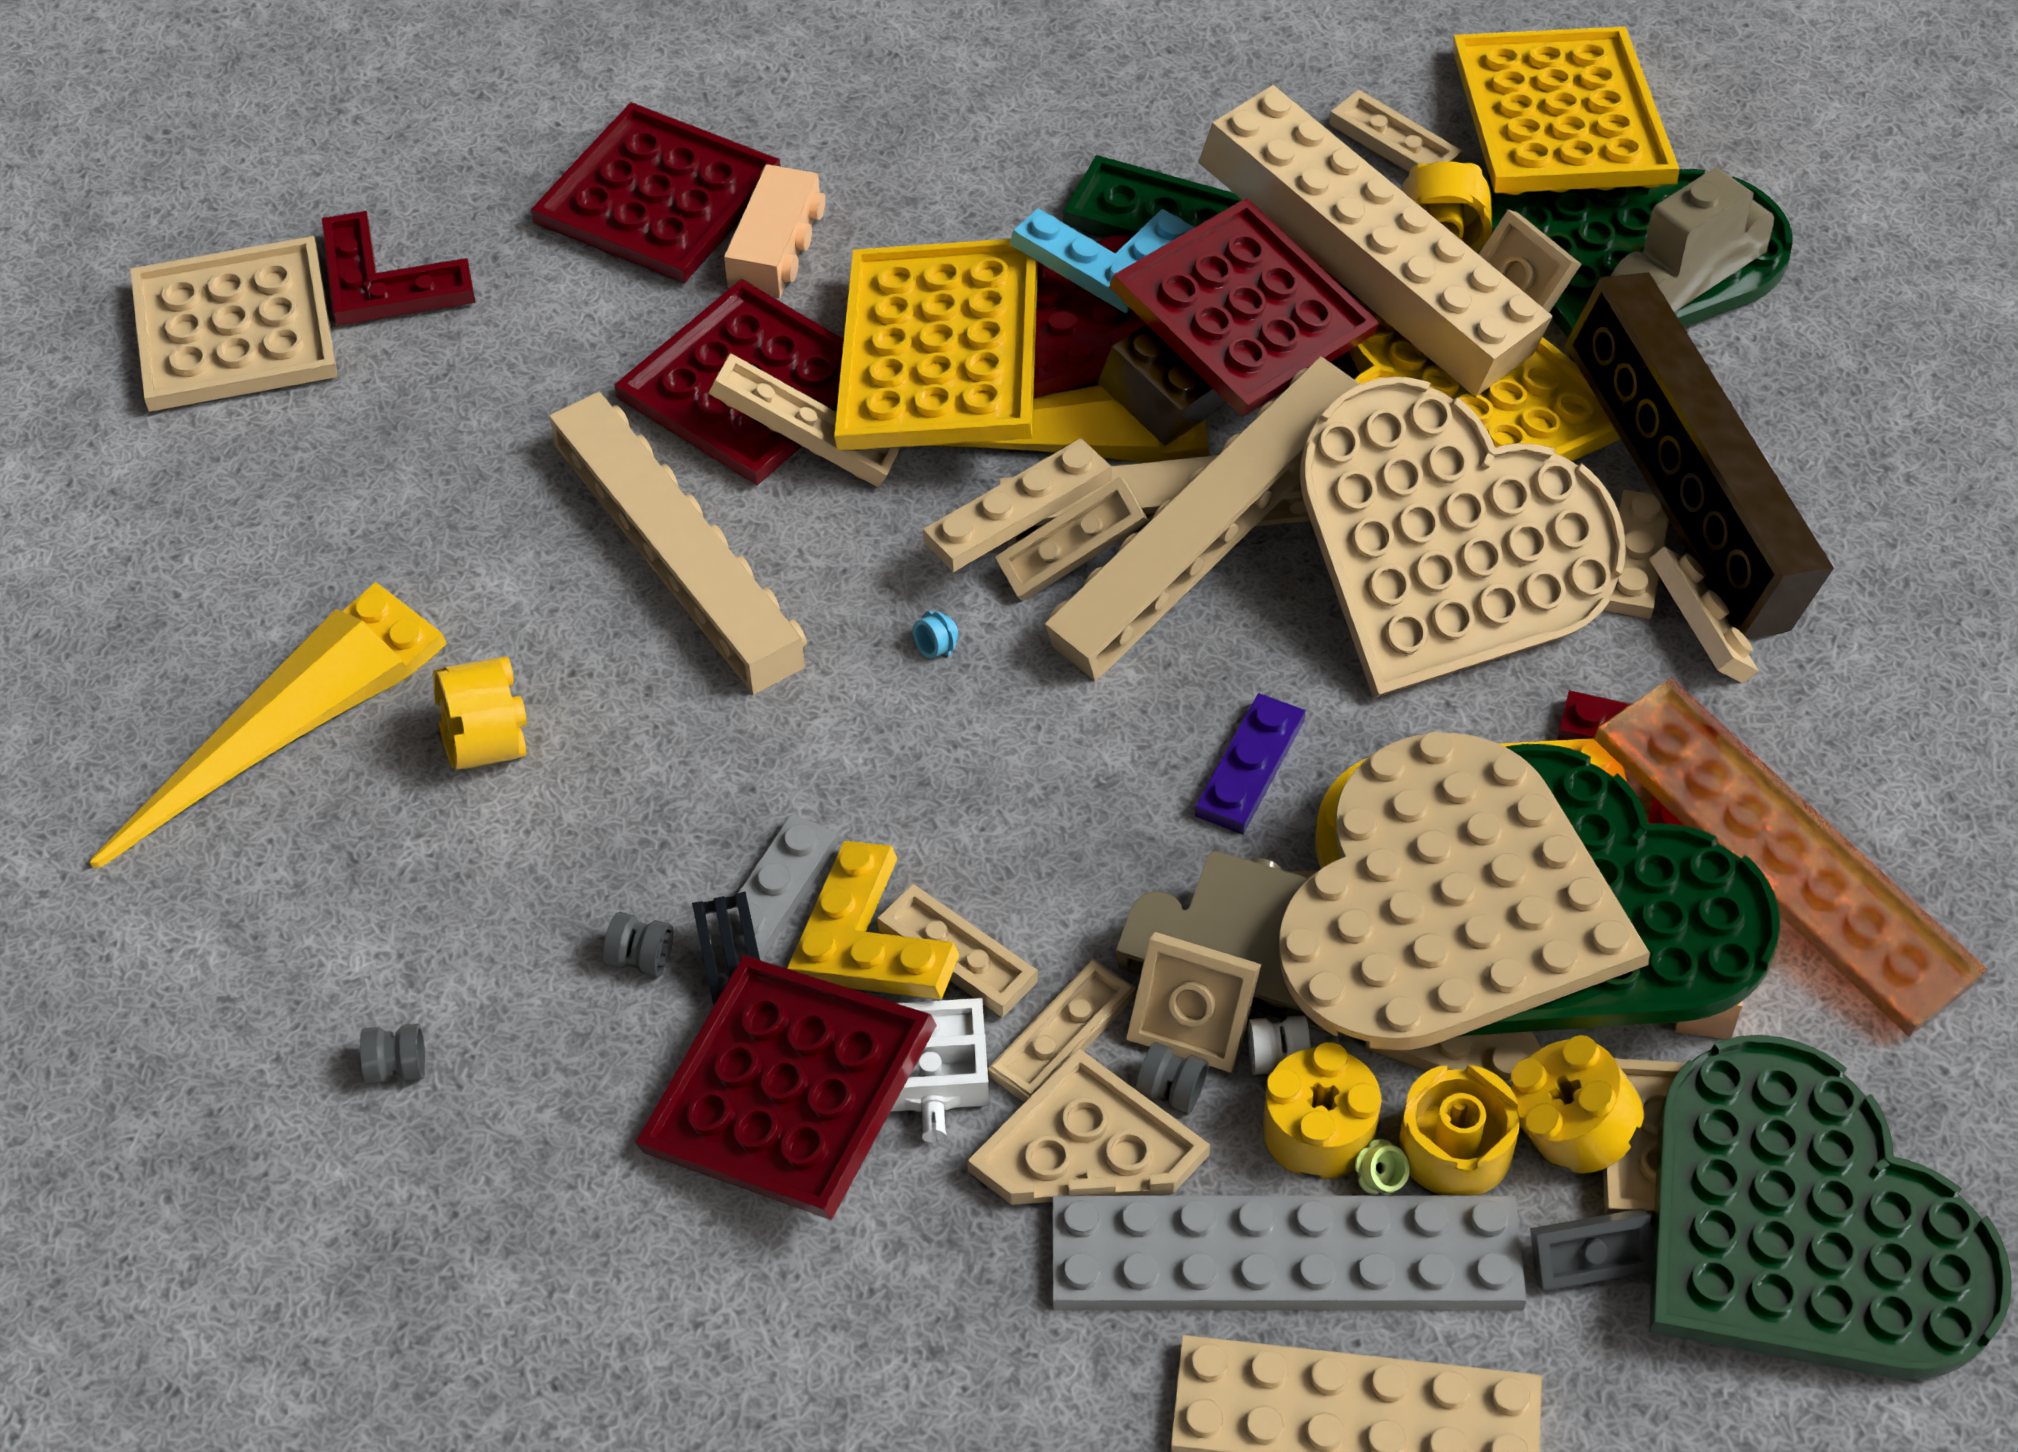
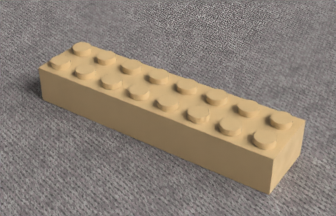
(1375, 240)

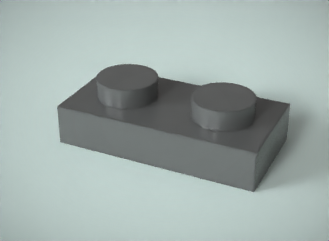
(1592, 1249)

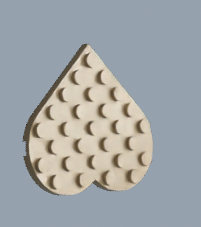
(1445, 539)
(1449, 900)

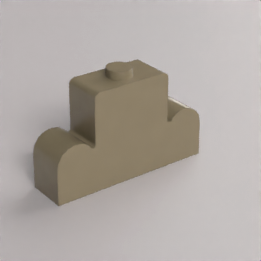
(1701, 237)
(1233, 912)

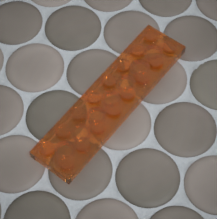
(1817, 875)

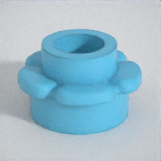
(935, 634)

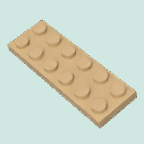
(1329, 1401)

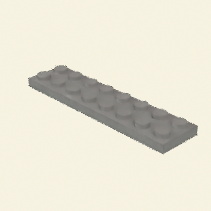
(1287, 1253)

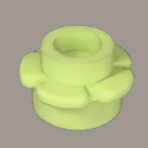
(1394, 1168)

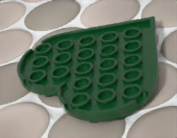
(1610, 224)
(1689, 898)
(1801, 1228)

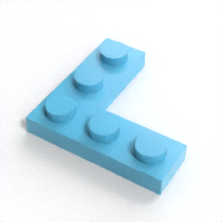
(1084, 259)

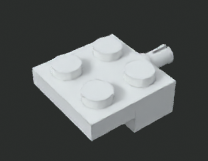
(951, 1066)

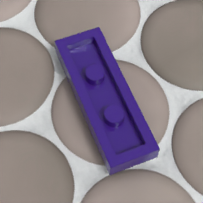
(1250, 763)

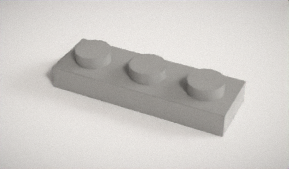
(781, 881)

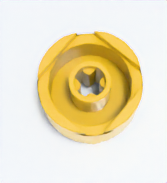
(1455, 197)
(478, 713)
(1576, 1104)
(1320, 1111)
(1459, 1130)

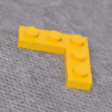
(842, 951)

